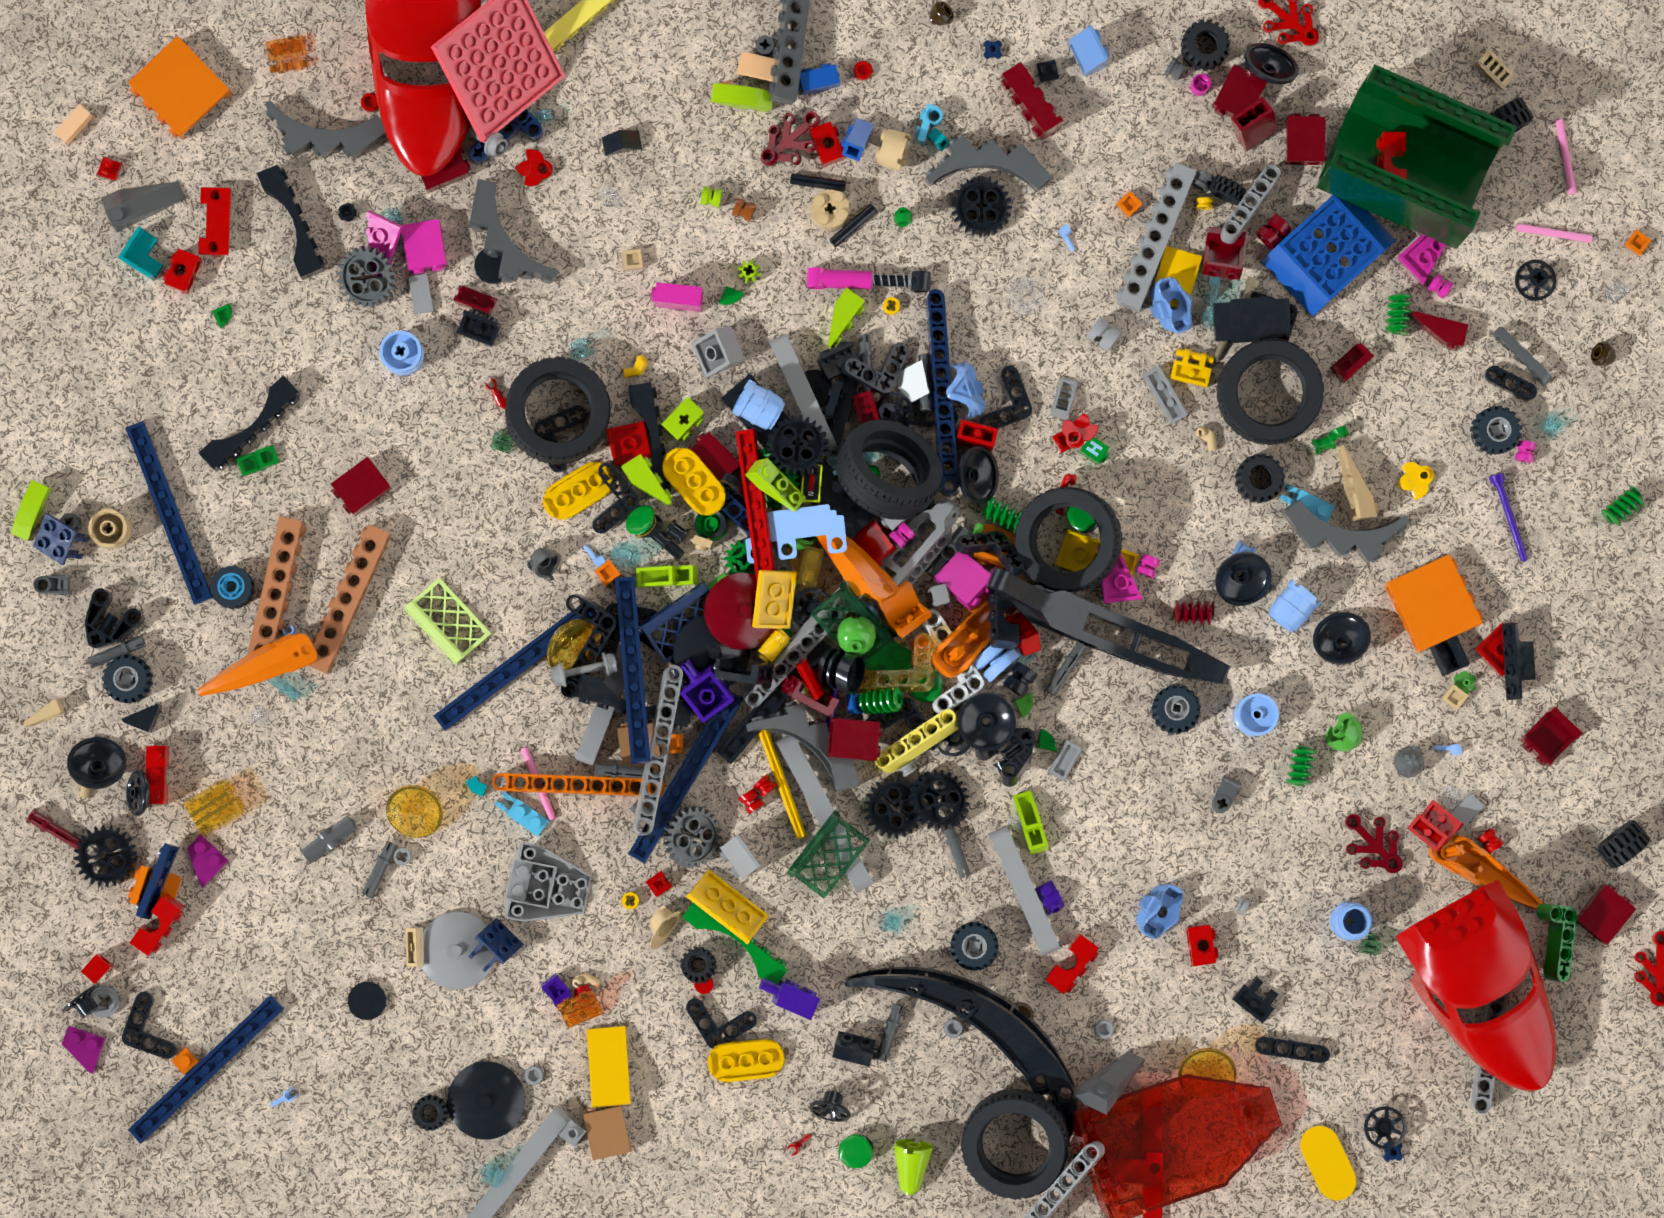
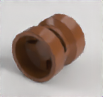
(744, 209)

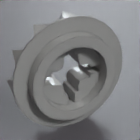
(113, 1003)

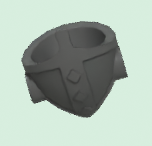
(544, 563)
(1409, 761)

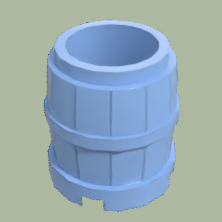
(758, 405)
(1293, 607)
(1359, 928)

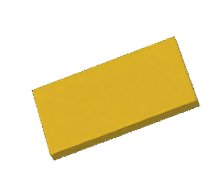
(1080, 550)
(727, 906)
(608, 1066)

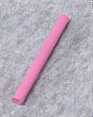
(1565, 156)
(1554, 232)
(538, 783)

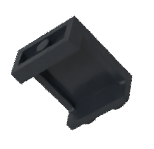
(760, 673)

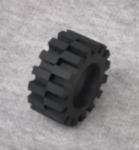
(1227, 189)
(698, 953)
(418, 1115)

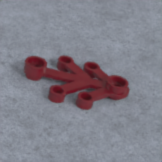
(788, 140)
(1376, 845)

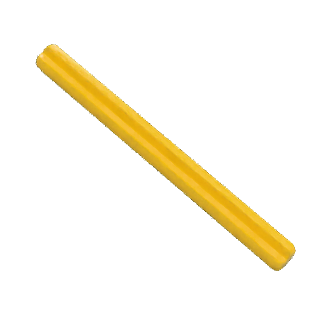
(782, 784)

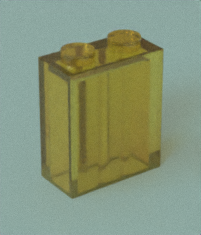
(810, 567)
(215, 807)

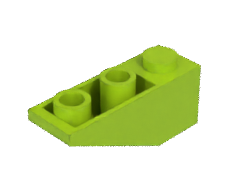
(845, 310)
(641, 476)
(775, 484)

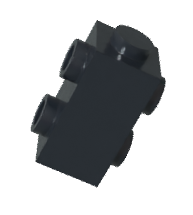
(854, 1048)

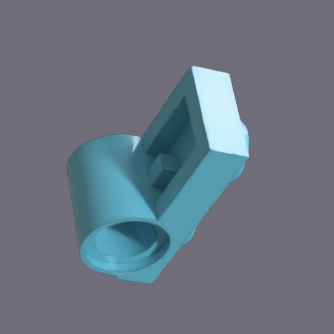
(921, 132)

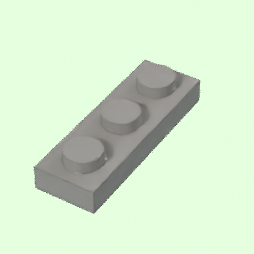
(1164, 395)

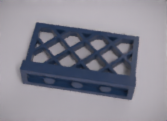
(669, 612)

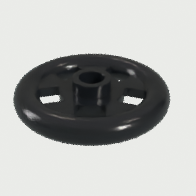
(138, 792)

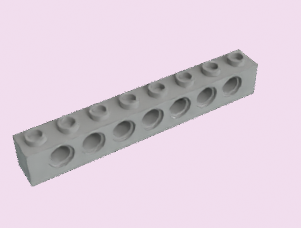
(1184, 176)

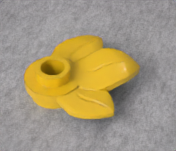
(1413, 481)

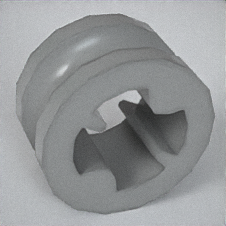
(908, 768)
(400, 862)
(1242, 905)

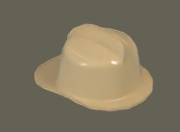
(662, 924)

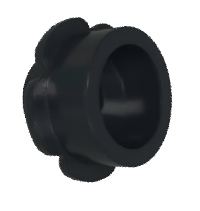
(342, 212)

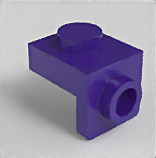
(1050, 897)
(556, 989)

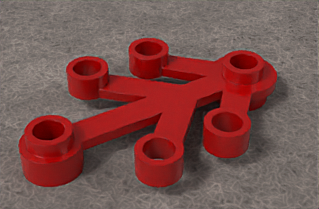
(1291, 22)
(1657, 972)

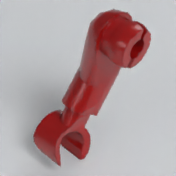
(497, 395)
(1067, 479)

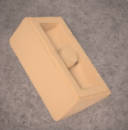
(755, 66)
(73, 124)

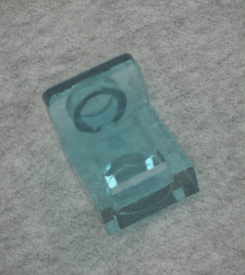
(492, 1174)

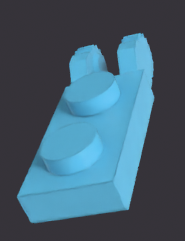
(1315, 505)
(524, 814)

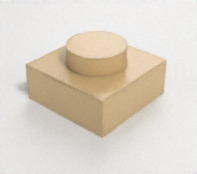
(632, 259)
(702, 543)
(1454, 697)

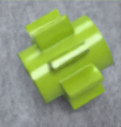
(752, 275)

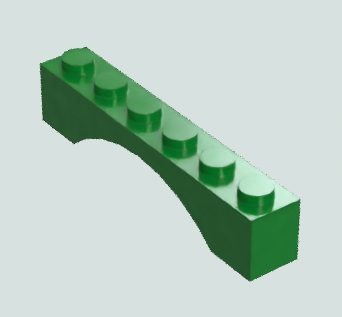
(765, 964)

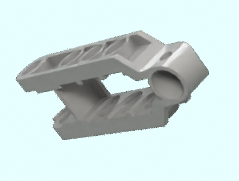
(930, 549)

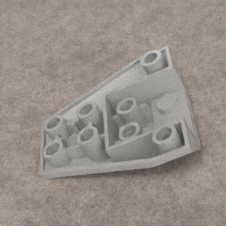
(544, 886)

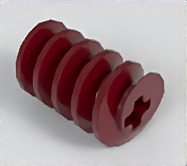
(1193, 612)

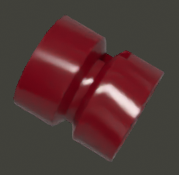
(1273, 231)

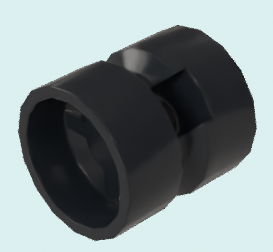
(1015, 684)

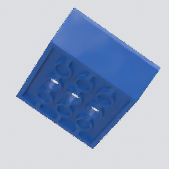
(1314, 273)

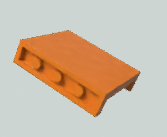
(178, 87)
(1434, 603)

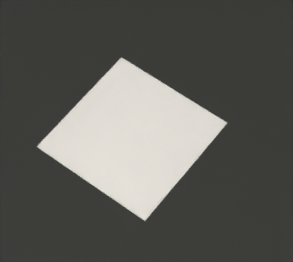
(913, 382)

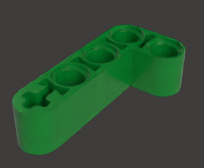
(1560, 940)

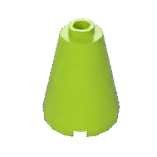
(911, 1163)

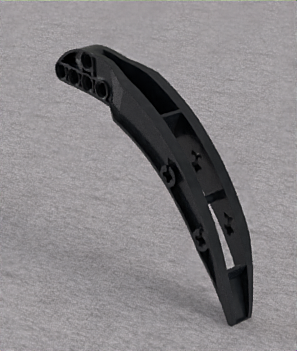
(1067, 616)
(991, 1014)

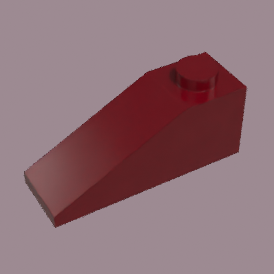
(1443, 330)

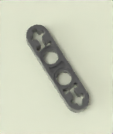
(1522, 355)

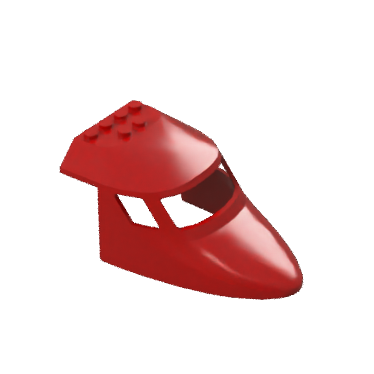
(420, 120)
(1472, 957)

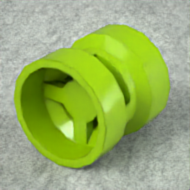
(706, 197)

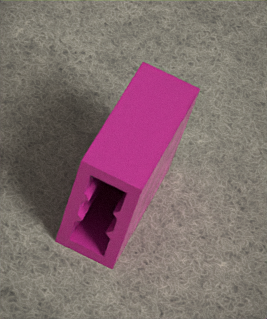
(424, 246)
(677, 297)
(964, 580)

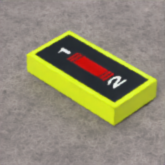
(812, 485)

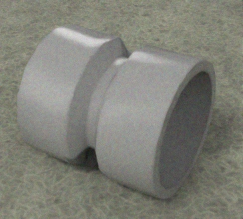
(1103, 334)

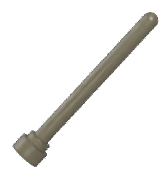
(1251, 286)

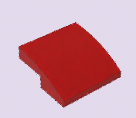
(874, 542)
(809, 679)
(1435, 826)

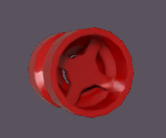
(751, 796)
(1490, 840)

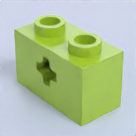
(673, 421)

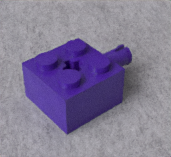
(699, 682)
(791, 997)

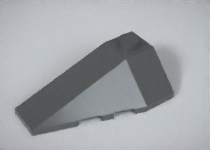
(135, 204)
(1108, 1084)

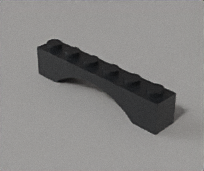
(305, 258)
(642, 401)
(220, 451)
(596, 691)

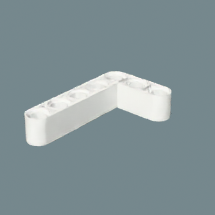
(964, 678)

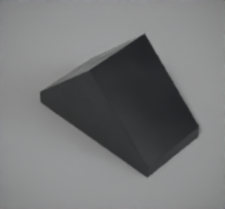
(621, 142)
(145, 718)

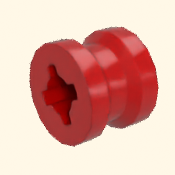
(764, 785)

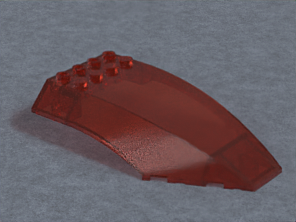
(1202, 1130)

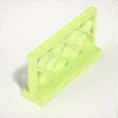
(435, 632)

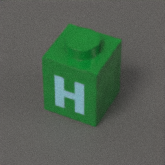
(1095, 451)

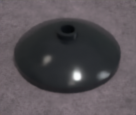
(1271, 63)
(978, 474)
(1248, 586)
(1340, 629)
(991, 735)
(93, 754)

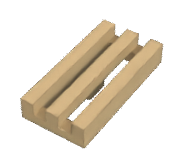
(414, 947)

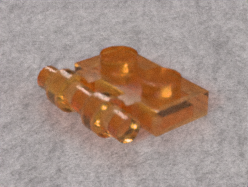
(287, 48)
(580, 1008)

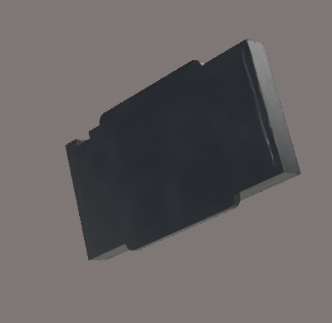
(1251, 319)

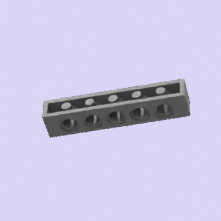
(779, 92)

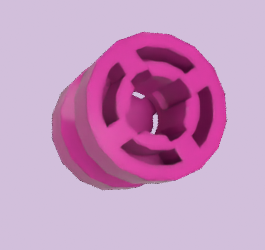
(1200, 81)
(1436, 284)
(1525, 451)
(899, 538)
(1148, 566)

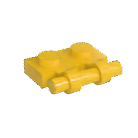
(1190, 373)

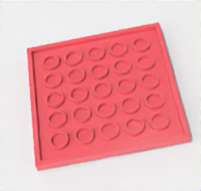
(498, 63)

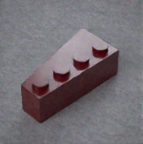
(1031, 101)

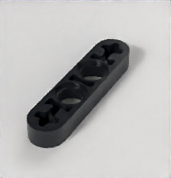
(1292, 1047)

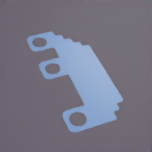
(805, 522)

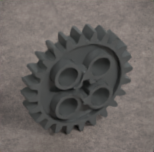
(363, 259)
(683, 852)

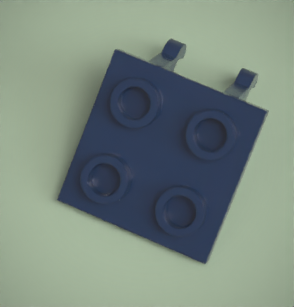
(56, 539)
(498, 941)

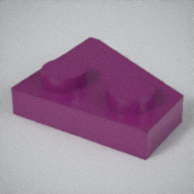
(205, 859)
(84, 1047)

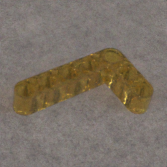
(914, 676)

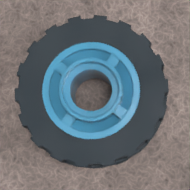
(223, 579)

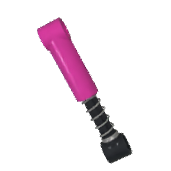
(857, 279)

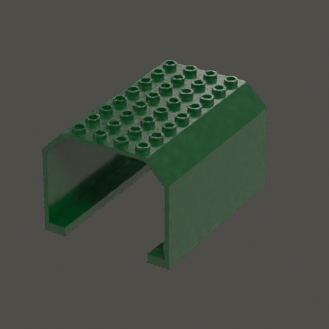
(1444, 156)

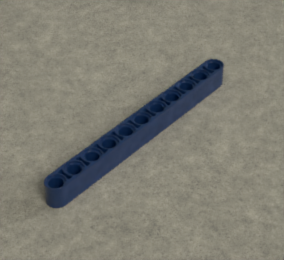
(941, 383)

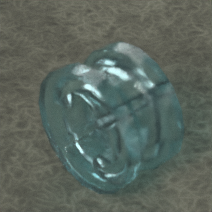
(545, 115)

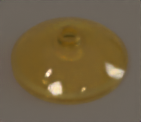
(568, 642)
(409, 818)
(1220, 1064)

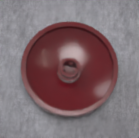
(731, 612)

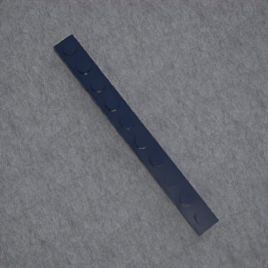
(169, 513)
(632, 670)
(501, 675)
(685, 779)
(206, 1069)

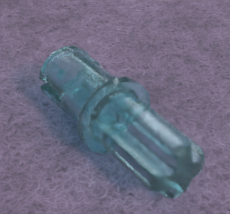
(285, 688)

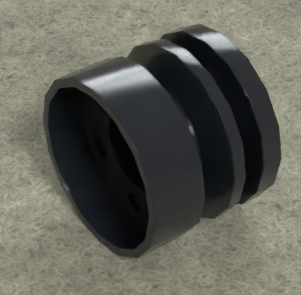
(841, 671)

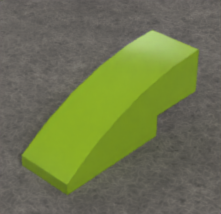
(741, 97)
(30, 510)
(667, 576)
(1030, 822)

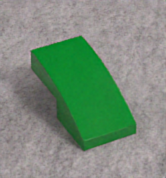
(257, 461)

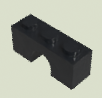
(1002, 633)

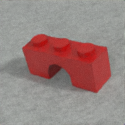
(1391, 145)
(156, 767)
(168, 911)
(1084, 952)

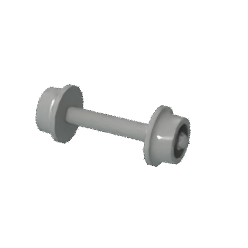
(495, 144)
(609, 664)

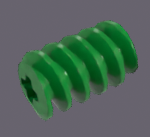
(1397, 313)
(1623, 506)
(1001, 513)
(881, 701)
(1301, 766)

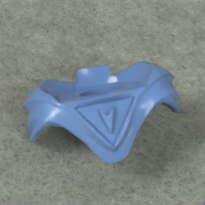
(1172, 320)
(966, 389)
(1161, 896)

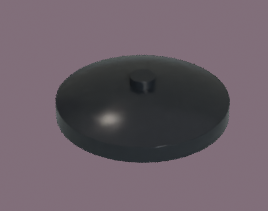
(702, 649)
(486, 1100)

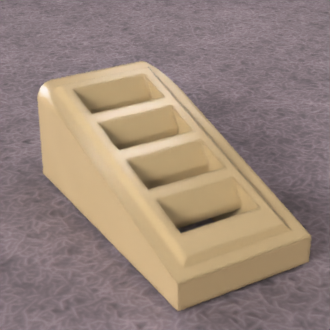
(1490, 74)
(48, 712)

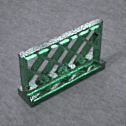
(861, 609)
(818, 841)

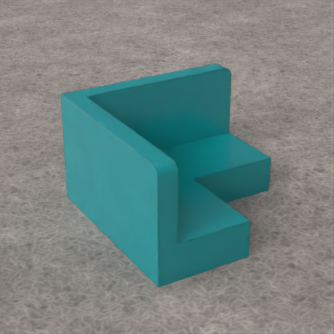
(137, 254)

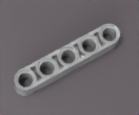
(1252, 196)

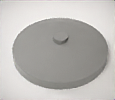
(447, 947)

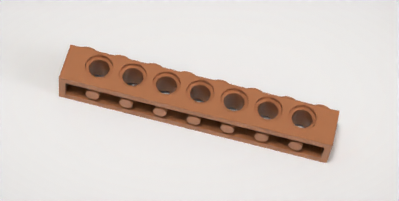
(284, 527)
(357, 593)

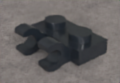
(1253, 1003)

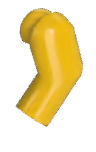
(638, 368)

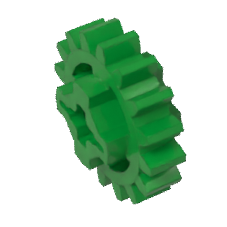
(732, 559)

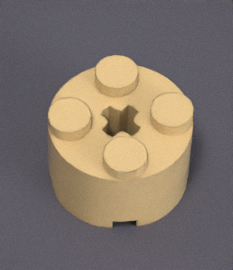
(893, 149)
(821, 216)
(105, 519)

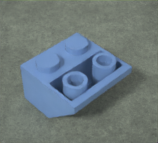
(1089, 51)

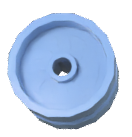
(393, 345)
(996, 659)
(1245, 718)

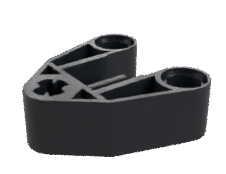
(95, 614)
(1017, 749)

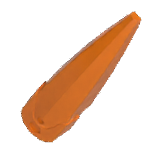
(861, 570)
(964, 644)
(266, 662)
(1480, 868)

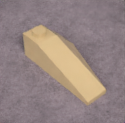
(1359, 498)

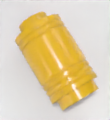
(773, 646)

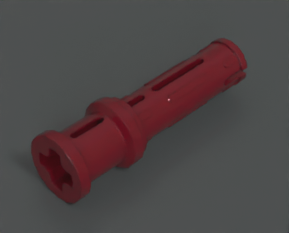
(47, 825)

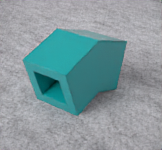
(938, 139)
(476, 786)

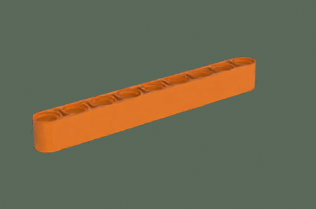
(568, 788)

